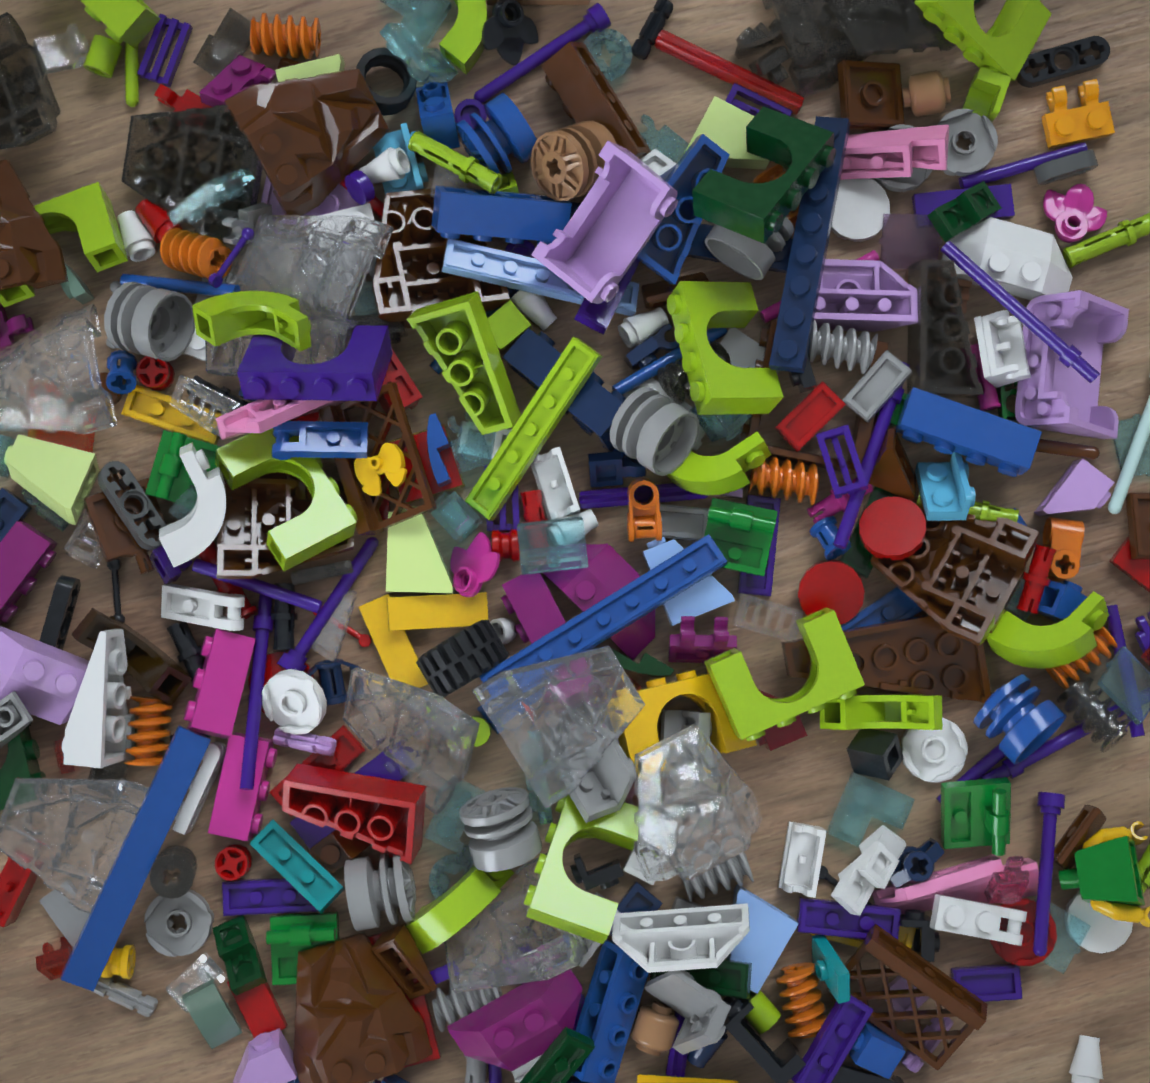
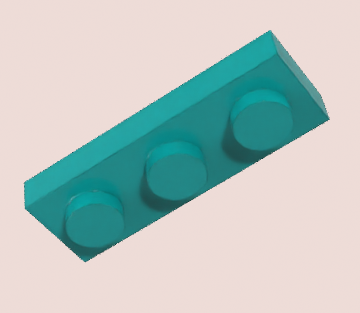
(297, 866)

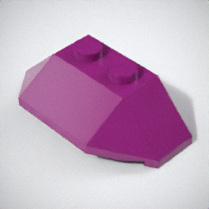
(602, 578)
(519, 1022)

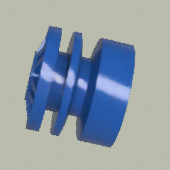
(499, 136)
(1014, 713)

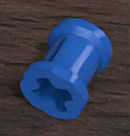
(115, 377)
(825, 532)

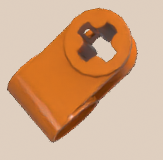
(643, 513)
(1067, 539)

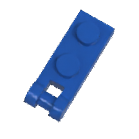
(321, 440)

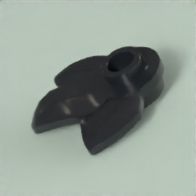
(510, 33)

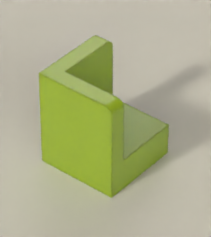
(987, 93)
(507, 324)

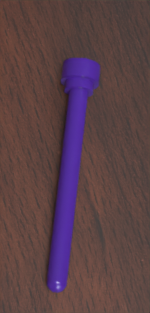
(594, 20)
(296, 658)
(1050, 807)

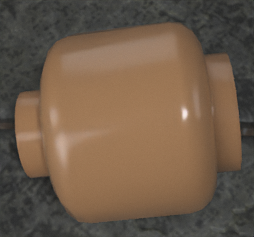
(927, 93)
(655, 1028)

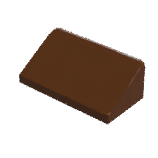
(657, 293)
(1082, 828)

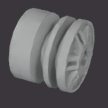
(745, 254)
(149, 321)
(654, 431)
(501, 829)
(379, 890)

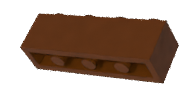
(589, 95)

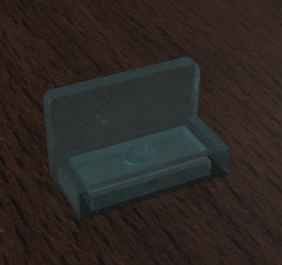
(552, 545)

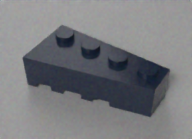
(592, 408)

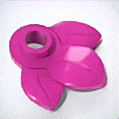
(1073, 208)
(473, 565)

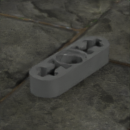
(110, 491)

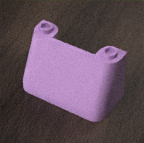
(609, 225)
(1057, 395)

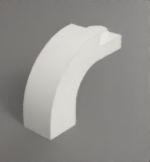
(198, 529)

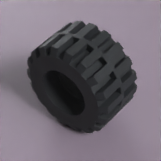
(462, 658)

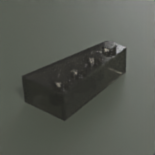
(939, 341)

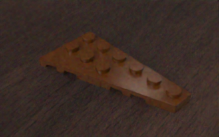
(909, 658)

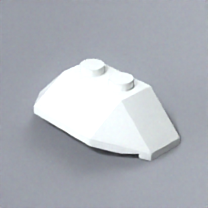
(1016, 257)
(681, 936)

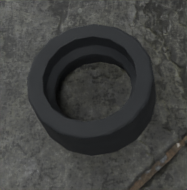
(384, 58)

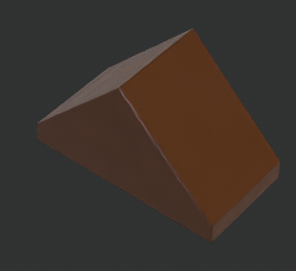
(893, 468)

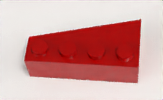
(359, 806)

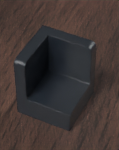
(875, 753)

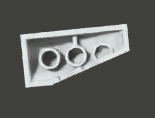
(100, 713)

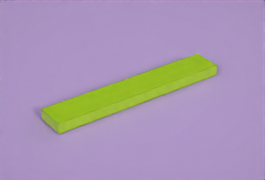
(533, 428)

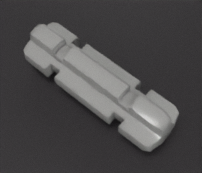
(126, 996)

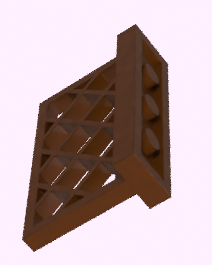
(368, 506)
(929, 982)

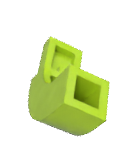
(464, 41)
(252, 313)
(721, 472)
(1050, 644)
(883, 712)
(455, 907)

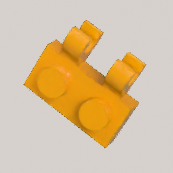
(1077, 124)

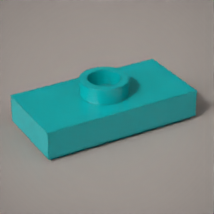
(830, 968)

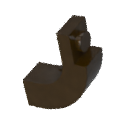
(145, 661)

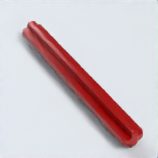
(727, 70)

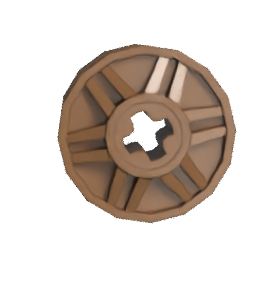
(567, 159)

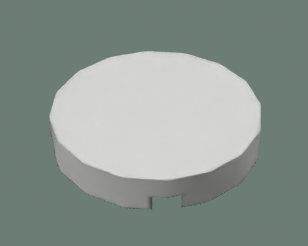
(859, 209)
(294, 701)
(934, 753)
(1105, 933)

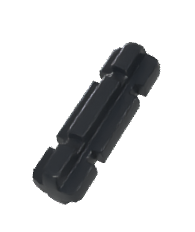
(651, 29)

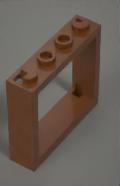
(861, 432)

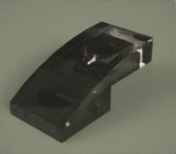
(227, 43)

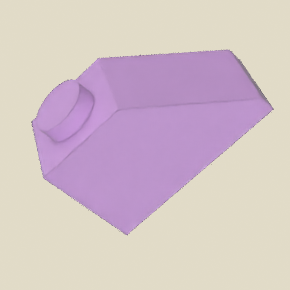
(1077, 490)
(267, 1060)

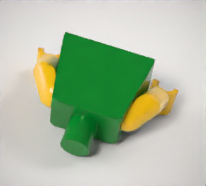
(1110, 874)

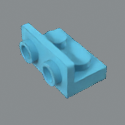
(417, 175)
(945, 489)

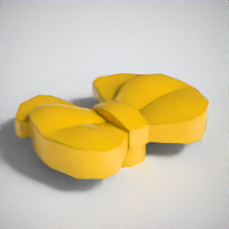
(388, 462)

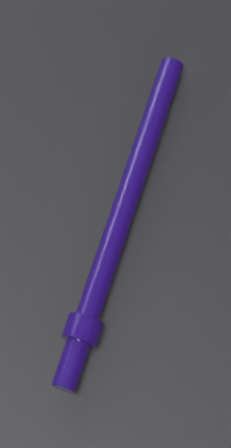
(1068, 354)
(868, 464)
(263, 626)
(1012, 770)

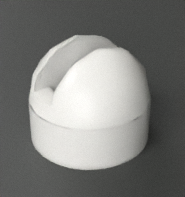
(508, 629)

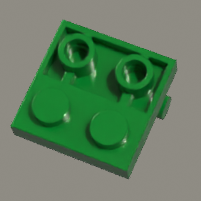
(168, 475)
(742, 534)
(976, 814)
(294, 933)

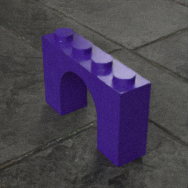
(351, 376)

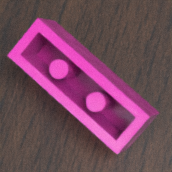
(219, 683)
(235, 809)

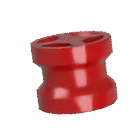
(150, 368)
(506, 545)
(227, 866)

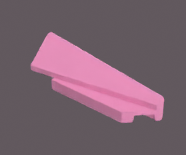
(895, 152)
(266, 414)
(959, 881)

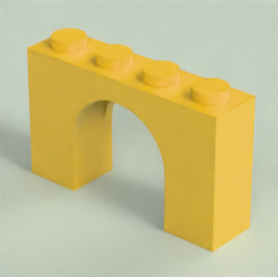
(699, 688)

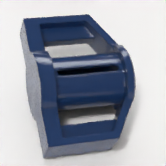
(324, 668)
(915, 861)

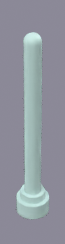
(1131, 462)

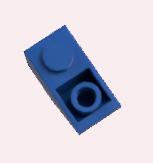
(437, 113)

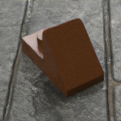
(335, 850)

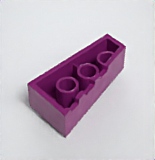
(21, 557)
(533, 605)

